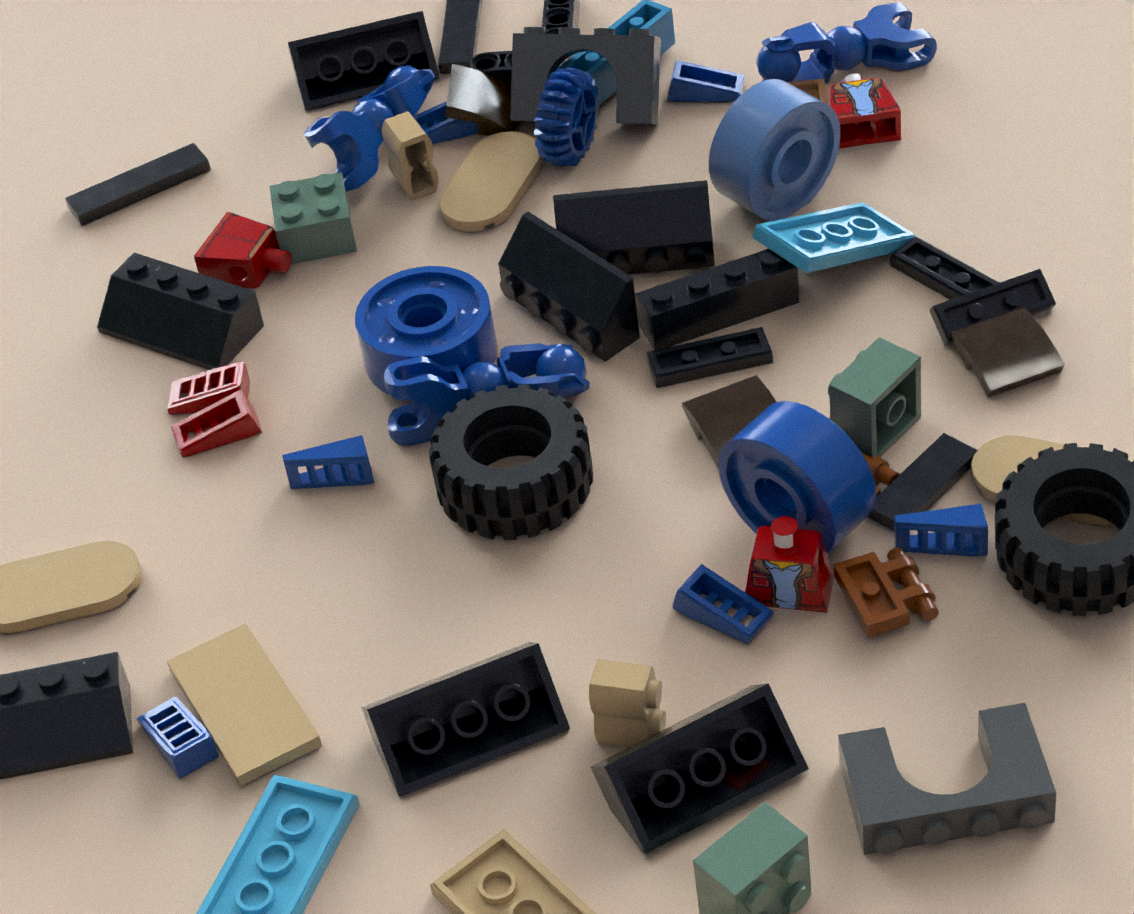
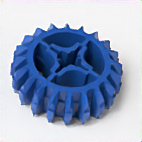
(566, 117)

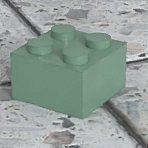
(313, 217)
(877, 396)
(755, 867)

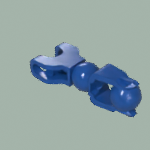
(869, 41)
(358, 133)
(440, 387)

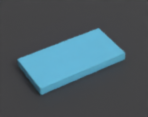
(833, 237)
(282, 850)

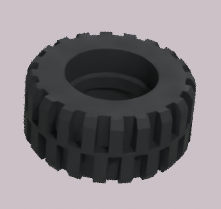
(518, 497)
(1057, 571)

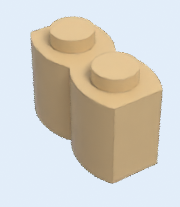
(410, 155)
(625, 702)

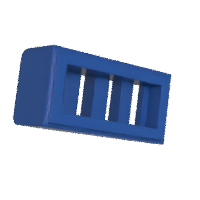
(703, 84)
(444, 129)
(342, 462)
(954, 531)
(702, 610)
(187, 756)

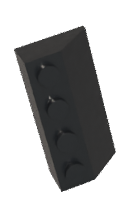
(359, 58)
(641, 226)
(569, 288)
(716, 298)
(179, 312)
(64, 715)
(465, 718)
(663, 784)

